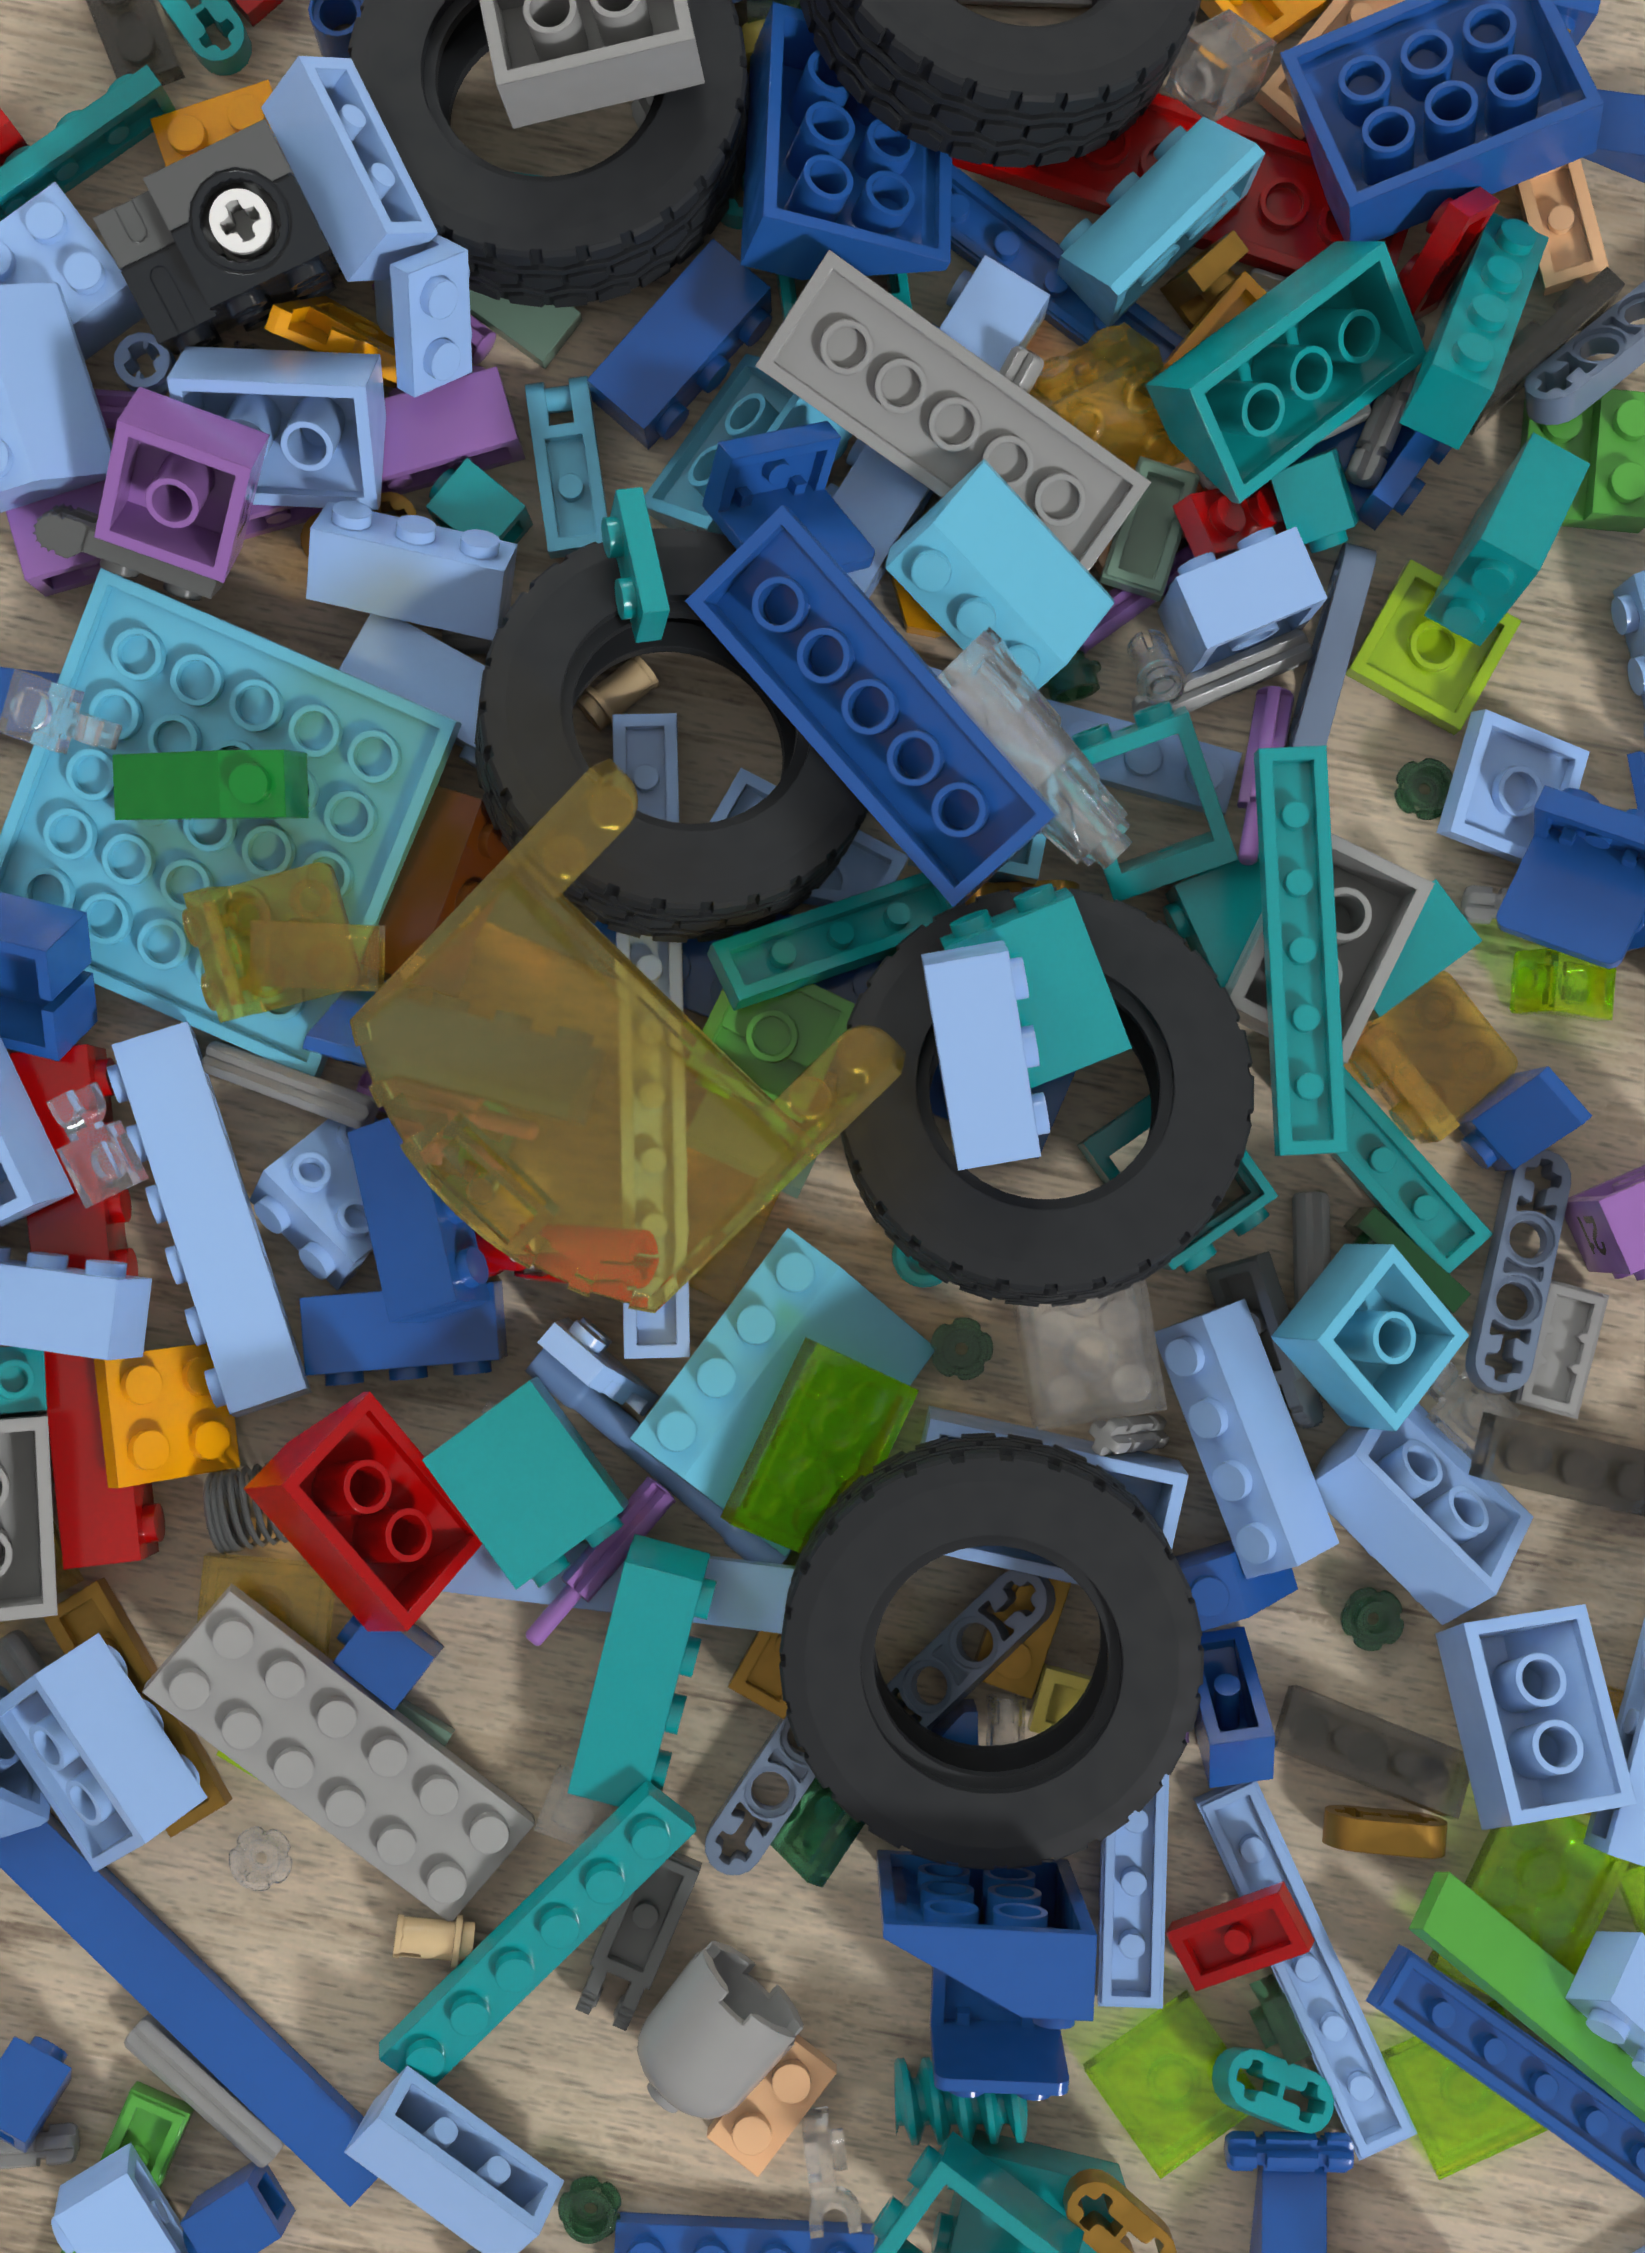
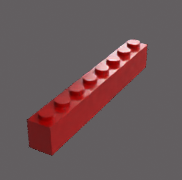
(94, 1521)

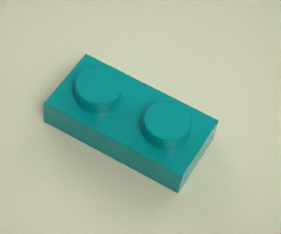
(641, 588)

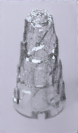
(1030, 733)

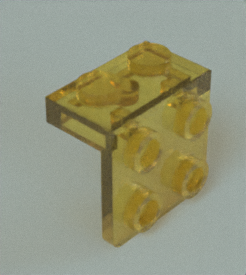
(1106, 396)
(220, 928)
(1432, 1058)

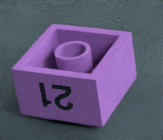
(180, 484)
(1611, 1225)

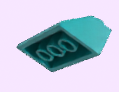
(1290, 368)

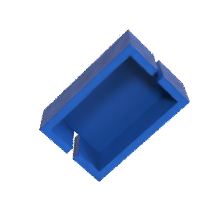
(43, 987)

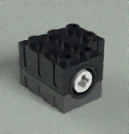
(219, 241)

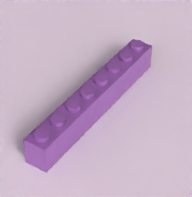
(421, 442)

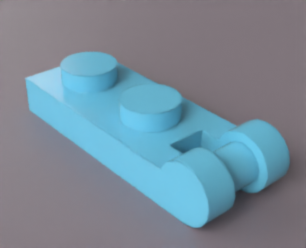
(567, 466)

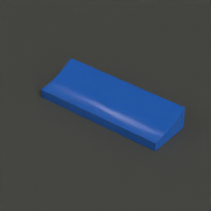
(871, 707)

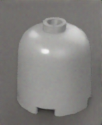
(715, 2035)

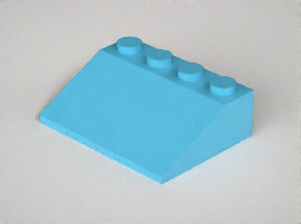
(729, 1384)

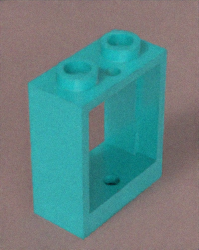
(1181, 858)
(1239, 1215)
(986, 2188)

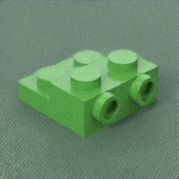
(1613, 442)
(779, 1035)

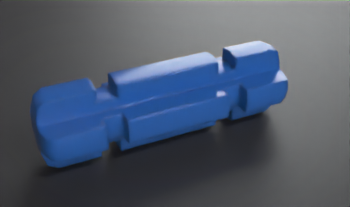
(1288, 2151)

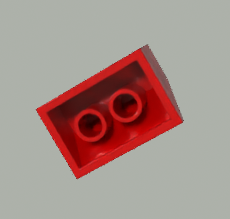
(366, 1514)

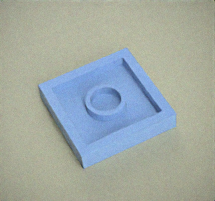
(1500, 781)

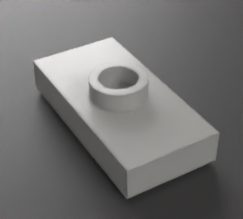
(1564, 1350)

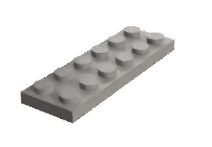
(942, 407)
(339, 1753)

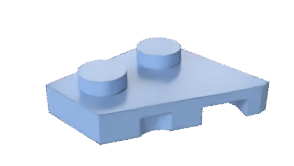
(583, 1352)

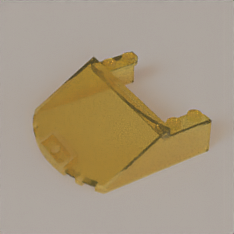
(572, 1095)

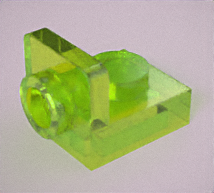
(1561, 986)

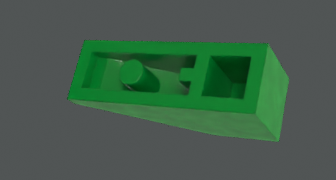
(211, 785)

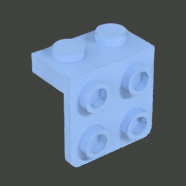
(428, 316)
(317, 1204)

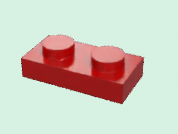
(1453, 234)
(1218, 524)
(1240, 1936)

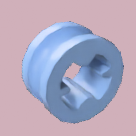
(126, 362)

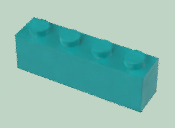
(1474, 331)
(640, 1669)

